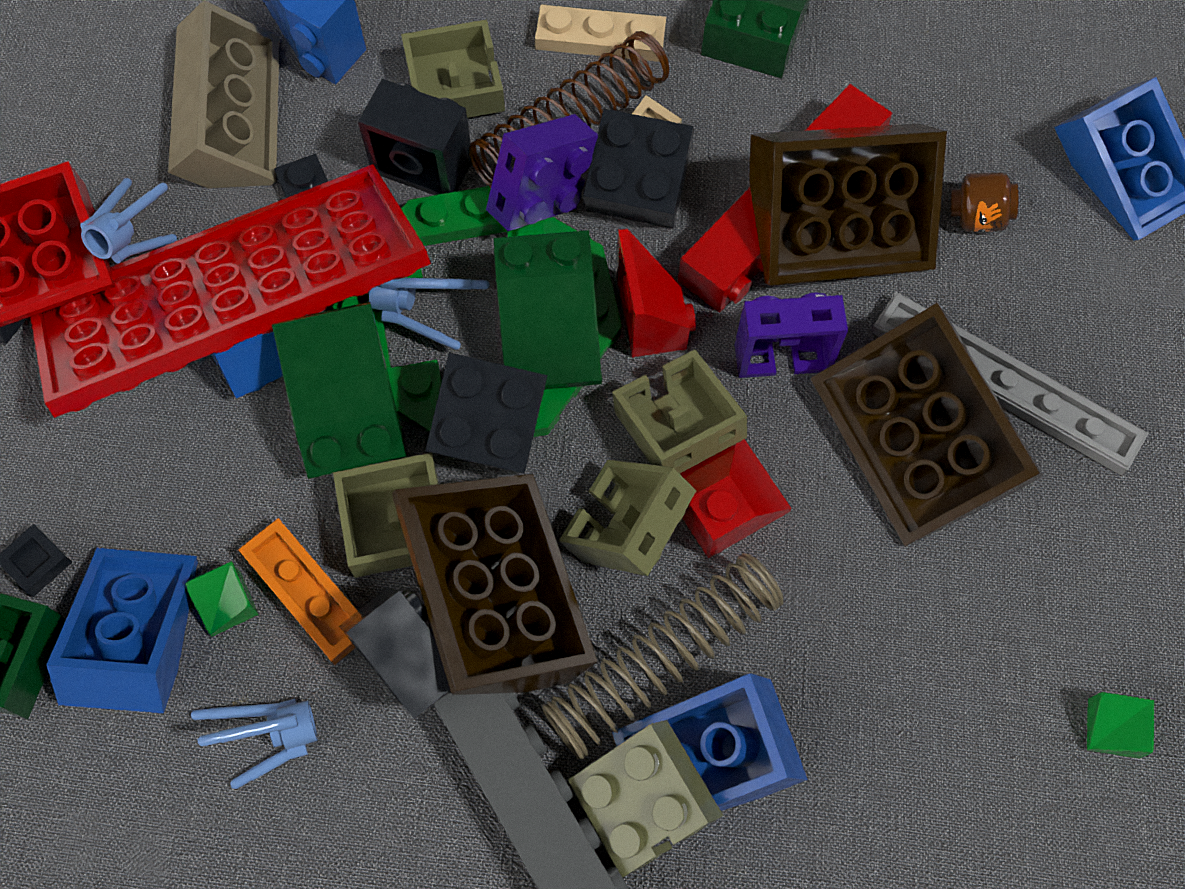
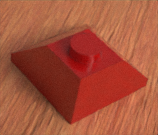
(650, 301)
(731, 498)

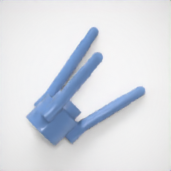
(110, 233)
(400, 295)
(287, 723)

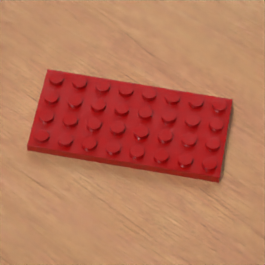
(225, 288)

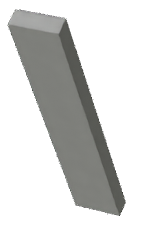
(1038, 397)

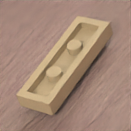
(595, 31)

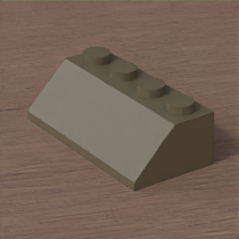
(224, 101)

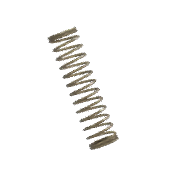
(563, 726)

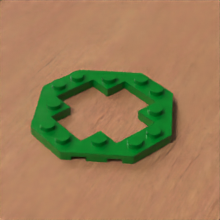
(461, 217)

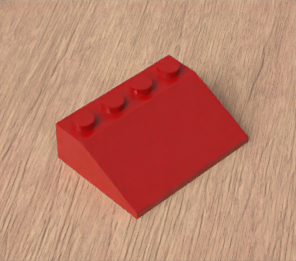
(43, 245)

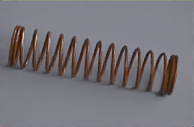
(646, 38)

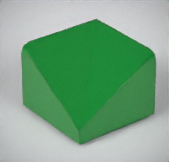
(221, 598)
(1120, 725)

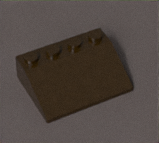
(847, 201)
(925, 426)
(494, 585)

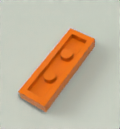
(301, 587)

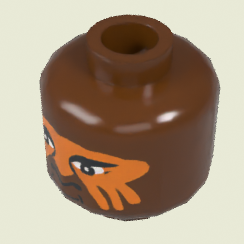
(985, 202)

